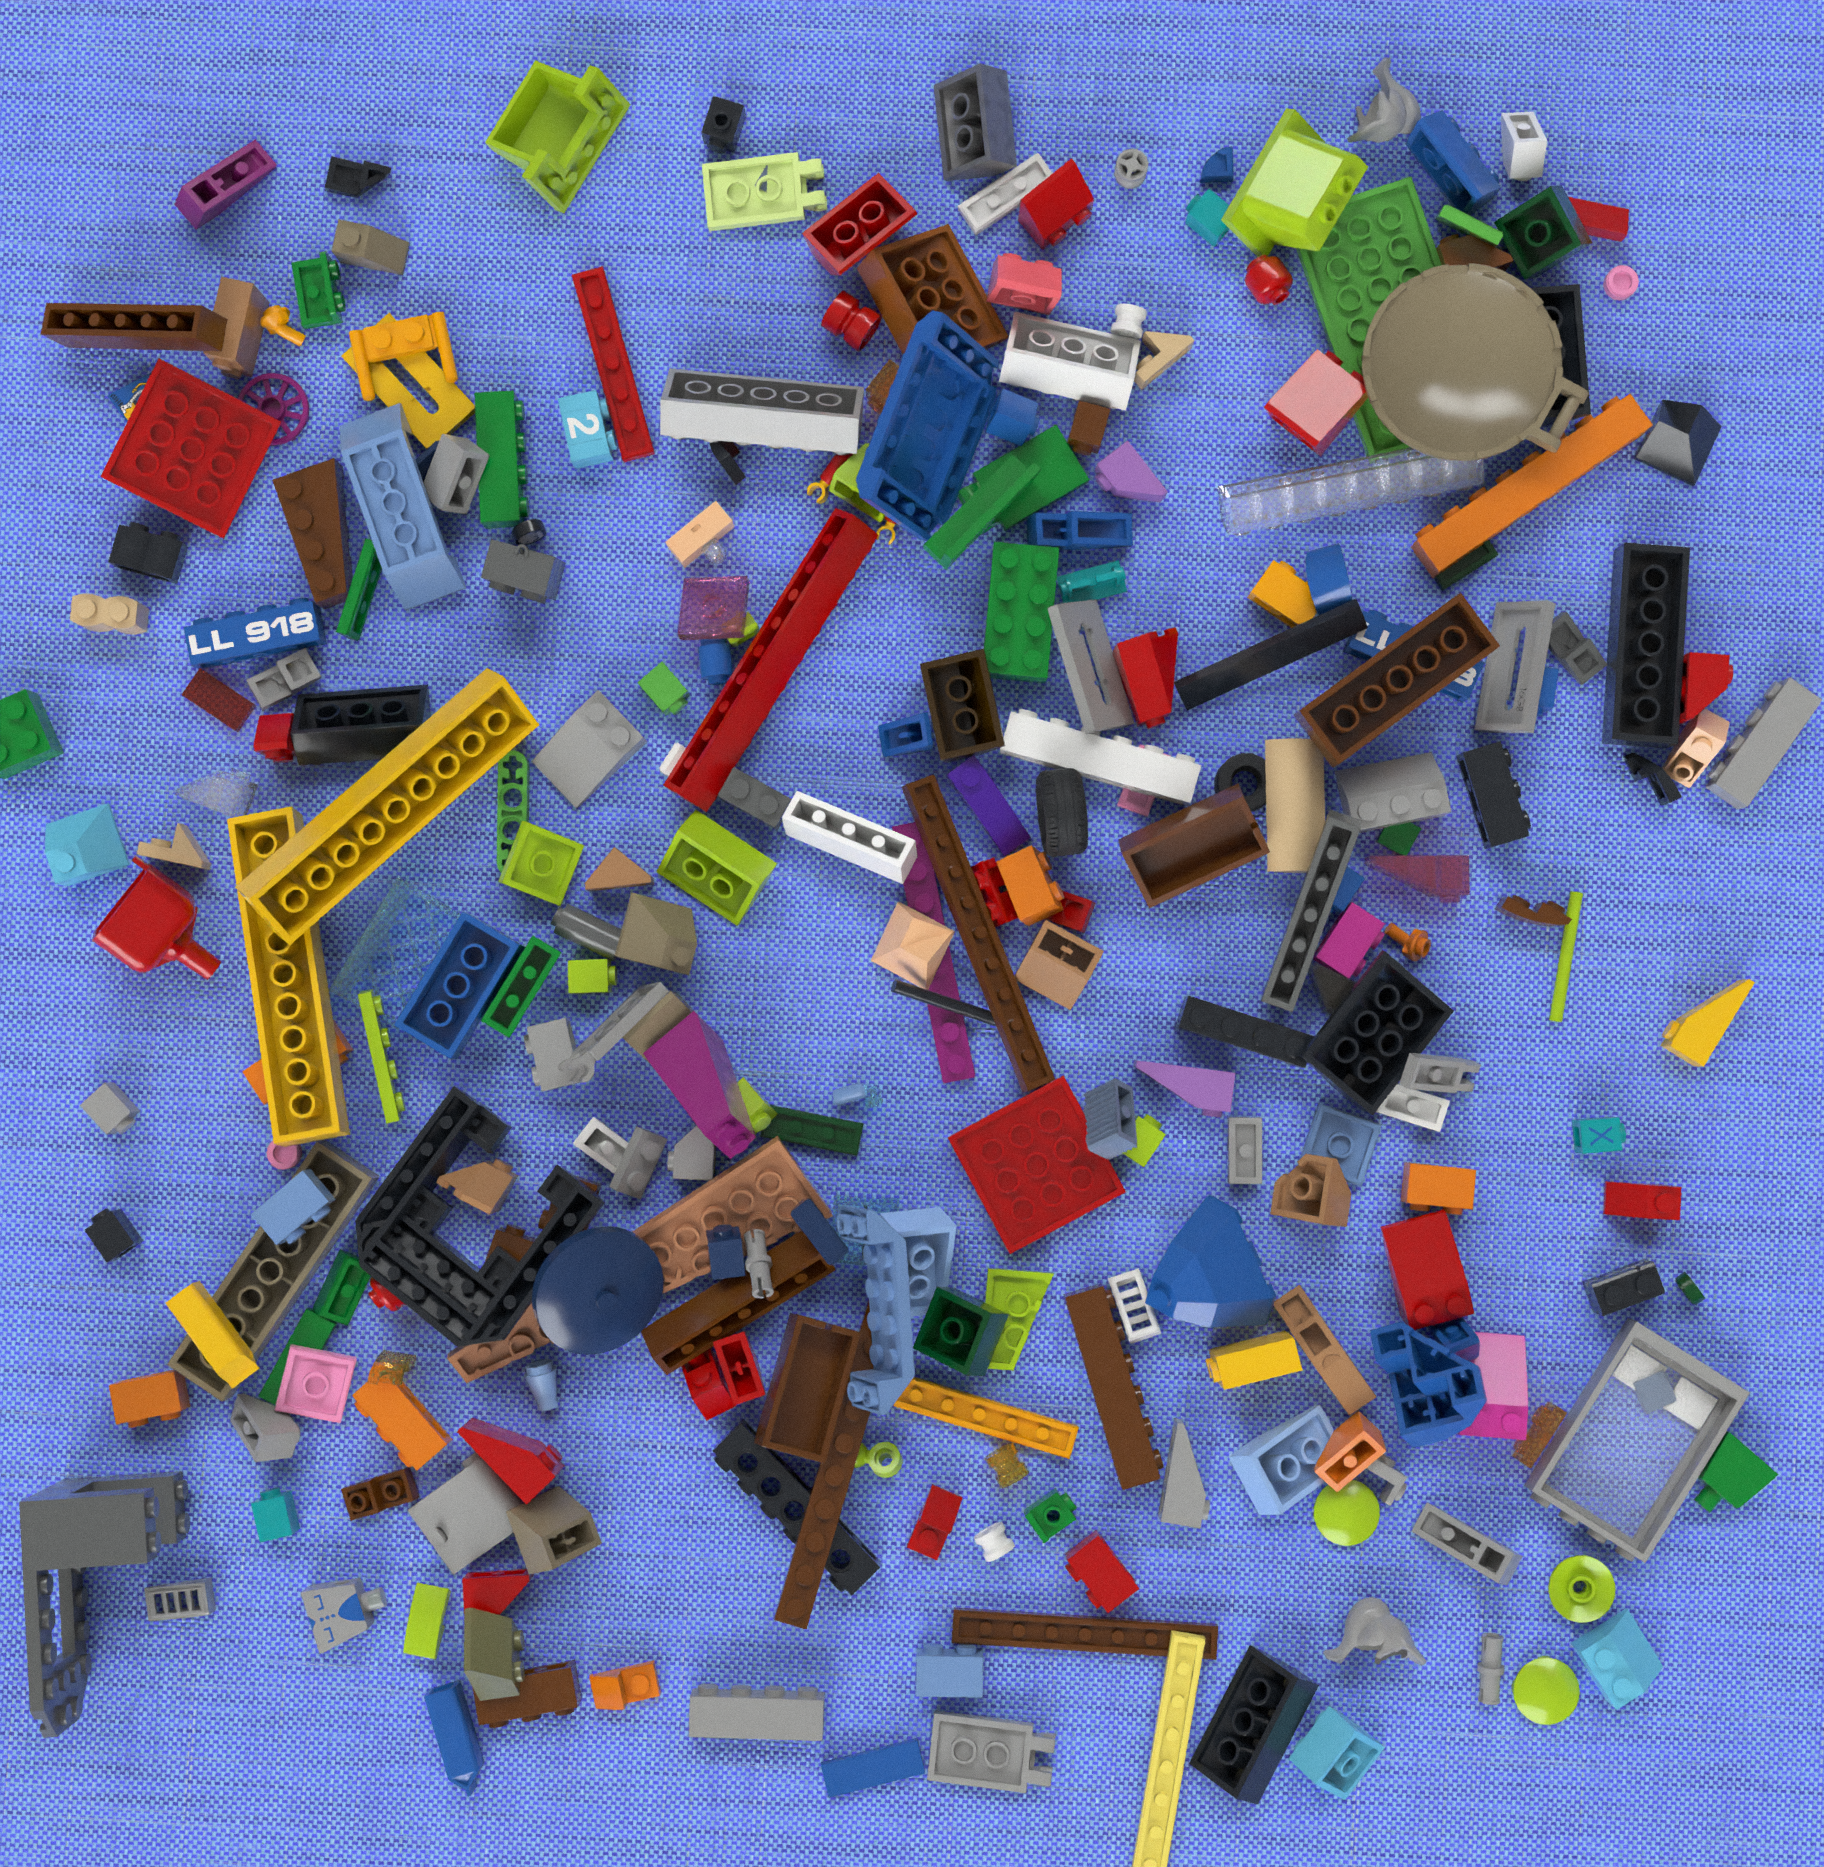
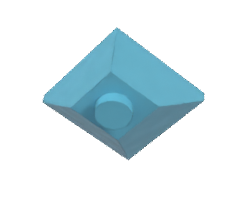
(84, 846)

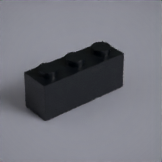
(1493, 795)

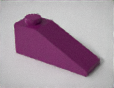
(223, 184)

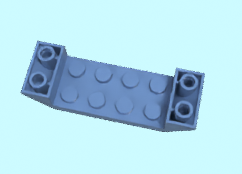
(398, 508)
(889, 1312)

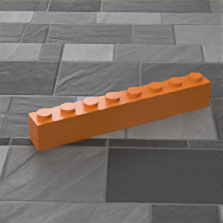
(1531, 485)

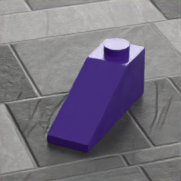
(988, 805)

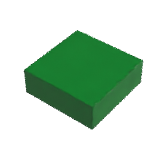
(1399, 837)

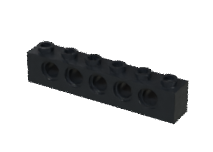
(740, 1440)

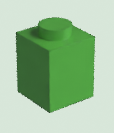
(664, 689)

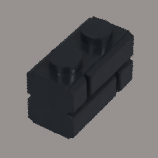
(1623, 1287)

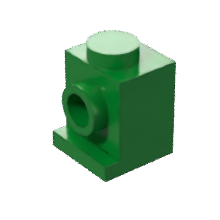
(1037, 1514)

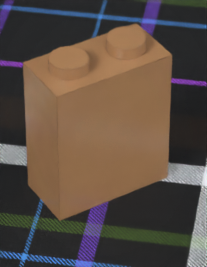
(243, 307)

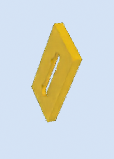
(426, 427)

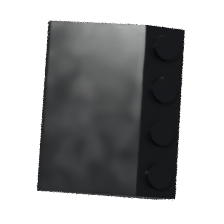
(1373, 1032)

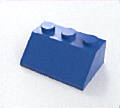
(1452, 163)

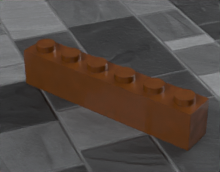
(134, 326)
(730, 1304)
(1112, 1386)

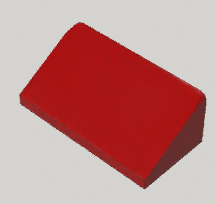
(1602, 219)

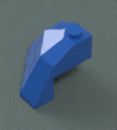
(1212, 1273)
(1430, 1385)

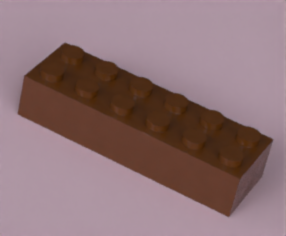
(1396, 680)

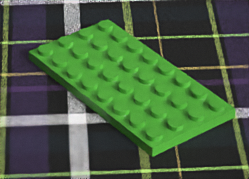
(1366, 257)

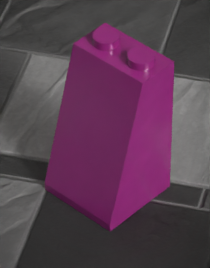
(702, 1079)

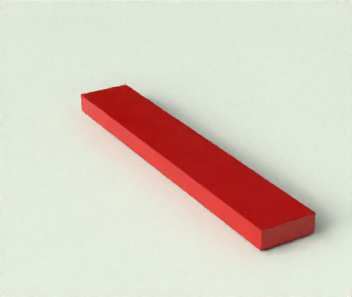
(613, 364)

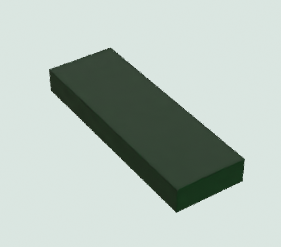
(815, 1130)

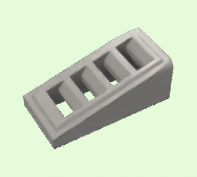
(205, 1597)

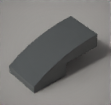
(1574, 651)

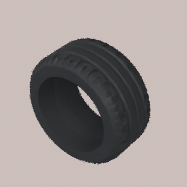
(1062, 812)

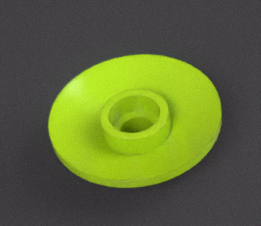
(1595, 1596)

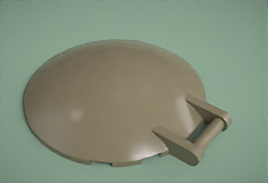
(1467, 364)

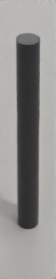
(942, 1002)

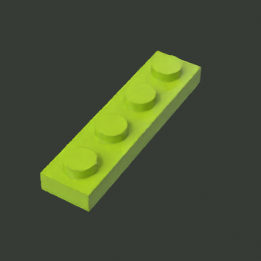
(384, 1068)

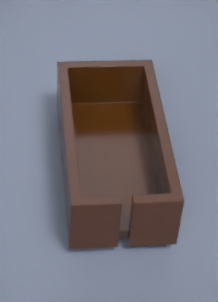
(1193, 845)
(807, 1388)

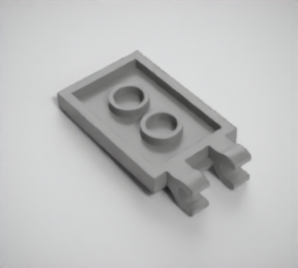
(612, 1030)
(987, 1752)

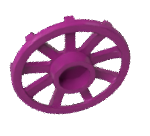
(277, 407)

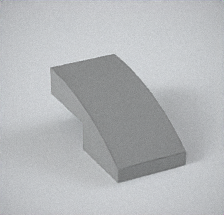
(284, 679)

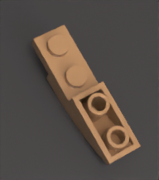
(1324, 1350)

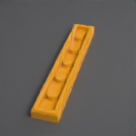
(988, 1417)

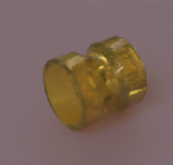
(1006, 1464)

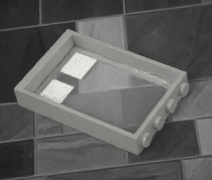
(1635, 1441)

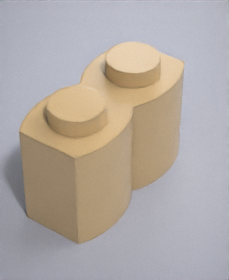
(109, 614)

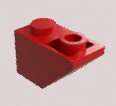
(274, 737)
(707, 1385)

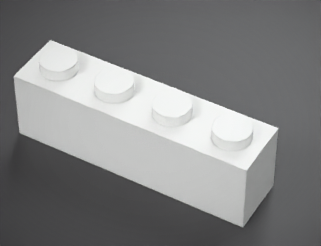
(849, 837)

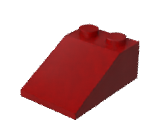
(1426, 1270)
(517, 1459)

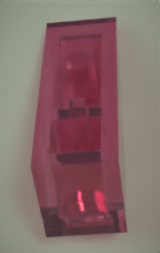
(1432, 875)

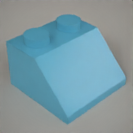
(1618, 1659)
(1336, 1753)

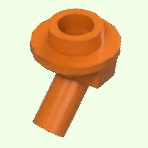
(1414, 945)

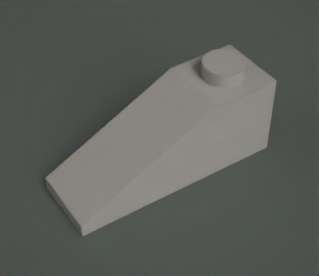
(1182, 1489)
(1467, 1544)

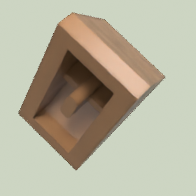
(617, 872)

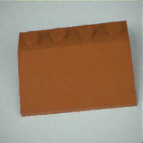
(929, 275)

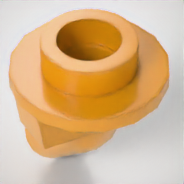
(275, 321)

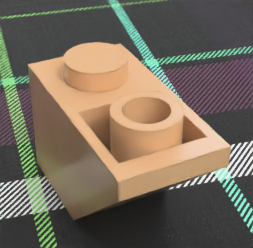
(1696, 747)

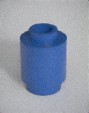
(715, 661)

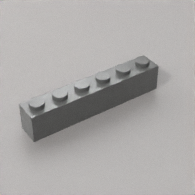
(1311, 910)

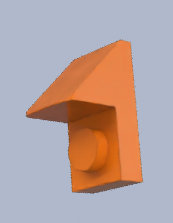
(624, 1685)

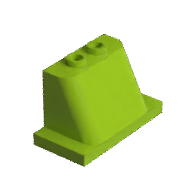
(558, 129)
(1293, 189)

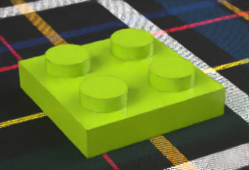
(541, 863)

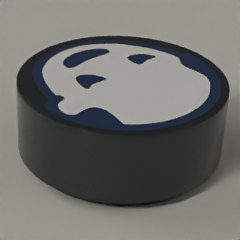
(528, 532)

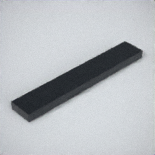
(1271, 654)

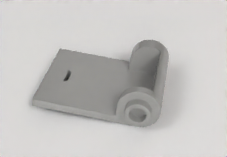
(466, 1514)

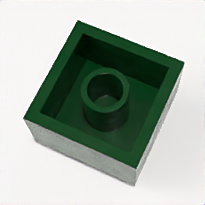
(1543, 232)
(960, 1331)

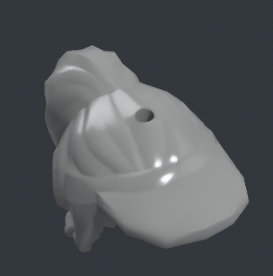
(1391, 111)
(1374, 1628)

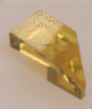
(390, 1367)

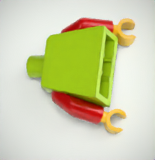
(841, 477)

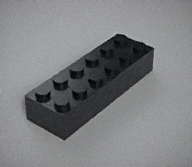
(1646, 645)

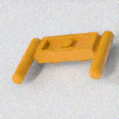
(399, 340)

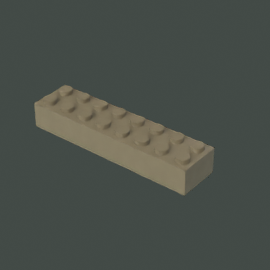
(273, 1276)

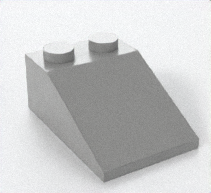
(588, 749)

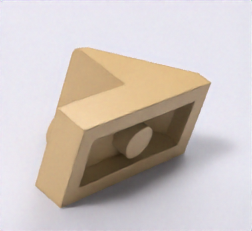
(1166, 349)
(184, 849)

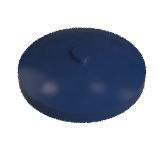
(597, 1290)

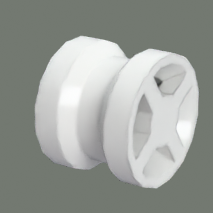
(1129, 321)
(994, 1541)

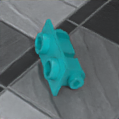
(1092, 583)

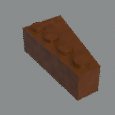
(317, 521)

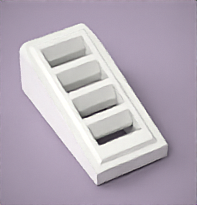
(1144, 1333)

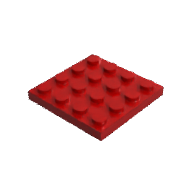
(191, 448)
(1035, 1165)

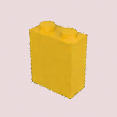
(1253, 1360)

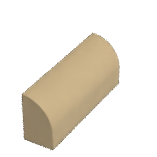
(1293, 803)

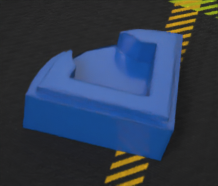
(1219, 167)

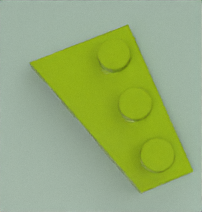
(1020, 1296)

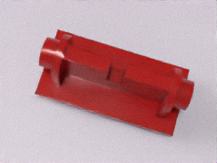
(998, 904)

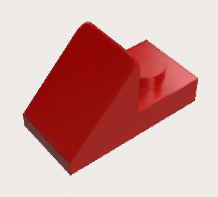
(934, 1522)

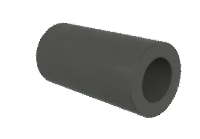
(587, 931)

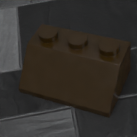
(962, 706)

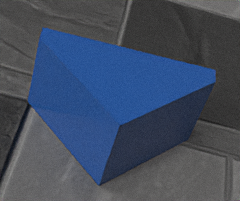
(906, 736)

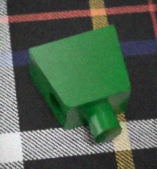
(1732, 1475)

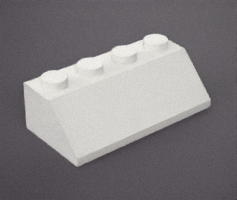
(1070, 361)

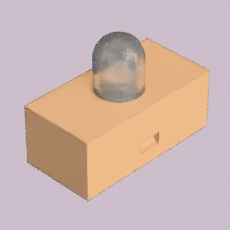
(702, 536)

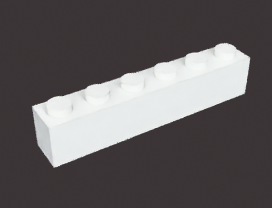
(1101, 758)

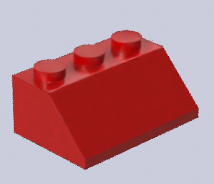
(857, 225)

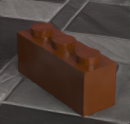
(543, 1691)

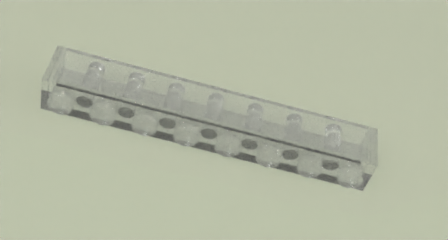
(1341, 488)

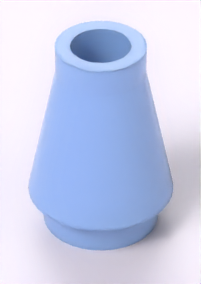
(542, 1383)

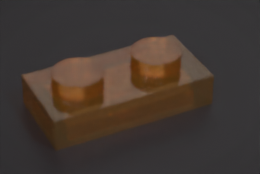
(1545, 1423)

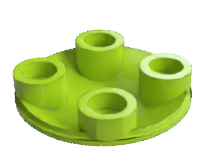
(1346, 1515)
(1546, 1690)

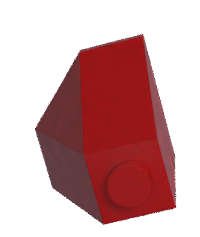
(1148, 675)

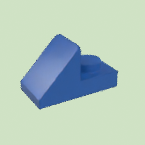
(1457, 1337)

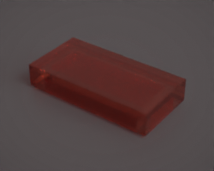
(218, 700)

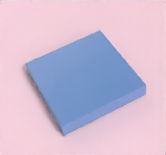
(1344, 1138)

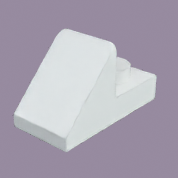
(602, 1144)

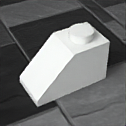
(1522, 145)

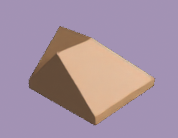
(912, 946)

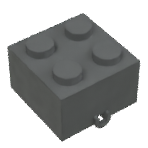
(525, 570)

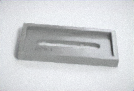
(1499, 668)
(1094, 713)

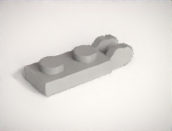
(1438, 1073)

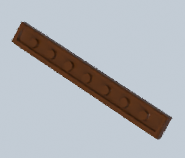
(1074, 1632)

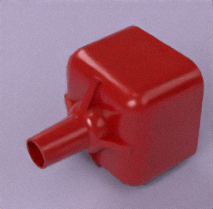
(154, 926)

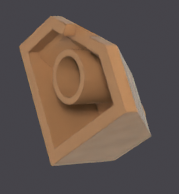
(482, 1184)
(1313, 1192)

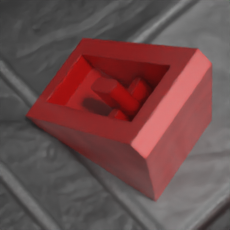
(740, 1367)

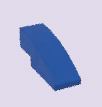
(1080, 530)

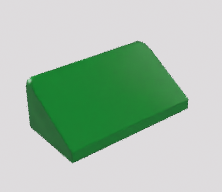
(342, 1289)

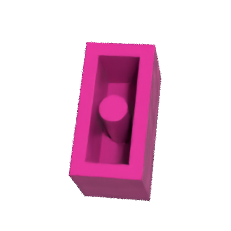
(1349, 941)

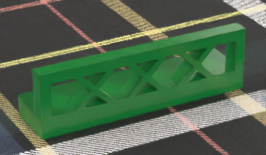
(980, 511)

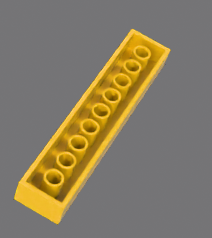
(387, 806)
(289, 1000)

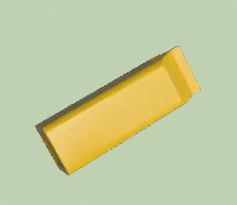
(213, 1334)

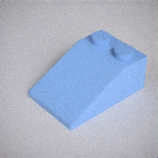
(929, 1251)
(1281, 1462)

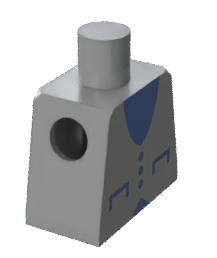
(340, 1610)

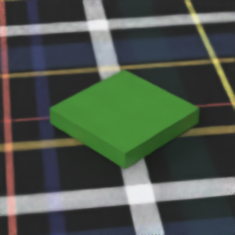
(1468, 225)

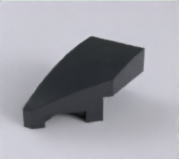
(354, 178)
(724, 453)
(1659, 780)

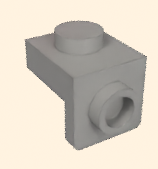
(1395, 1486)

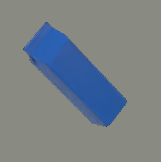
(455, 1734)

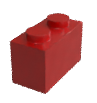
(1101, 1572)

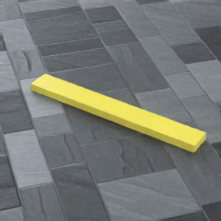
(1168, 1750)

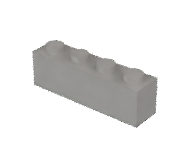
(1762, 743)
(756, 1713)

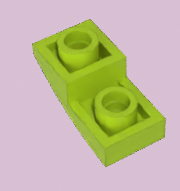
(426, 1621)

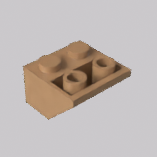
(1058, 964)

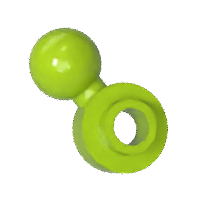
(876, 1456)

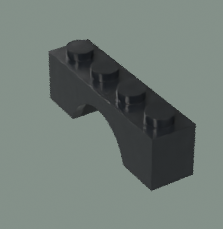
(1243, 1031)

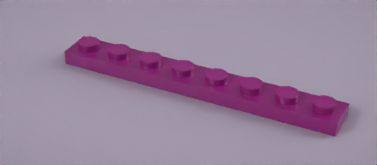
(947, 1026)

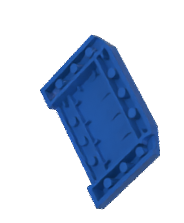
(928, 426)

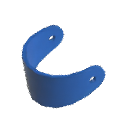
(1327, 578)

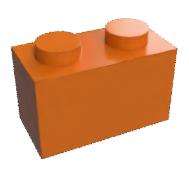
(1031, 885)
(1438, 1186)
(149, 1396)

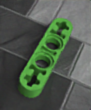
(509, 814)

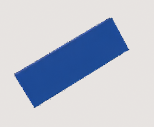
(873, 1767)

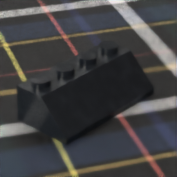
(1565, 308)
(356, 723)
(1253, 1725)

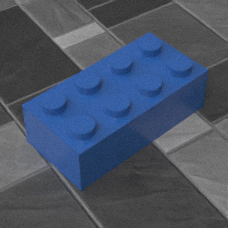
(459, 985)

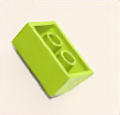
(716, 867)

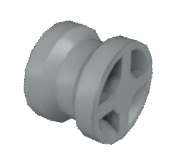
(1132, 161)

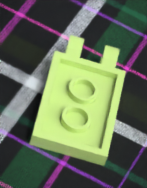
(737, 203)

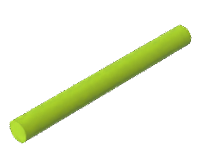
(1566, 957)

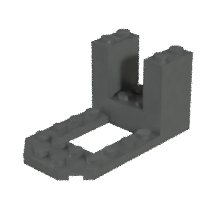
(75, 1528)

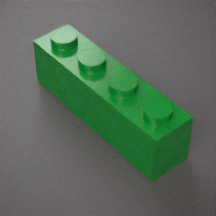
(504, 475)

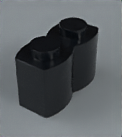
(148, 553)

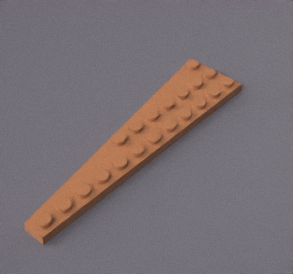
(749, 1194)

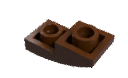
(1541, 914)
(380, 1493)

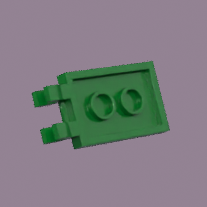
(1057, 478)

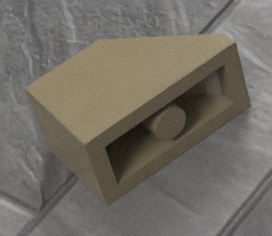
(369, 247)

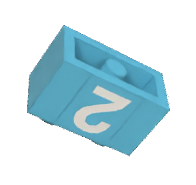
(586, 429)

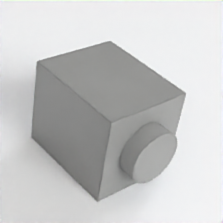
(111, 1109)

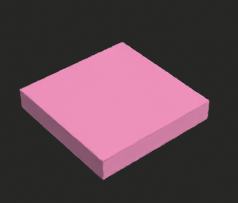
(315, 1383)

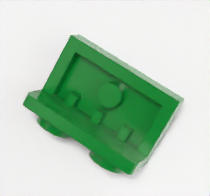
(317, 291)

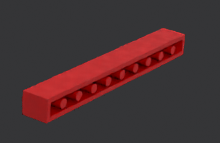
(771, 659)

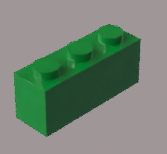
(521, 986)

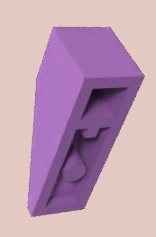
(1197, 1086)

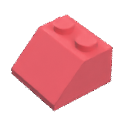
(1025, 284)

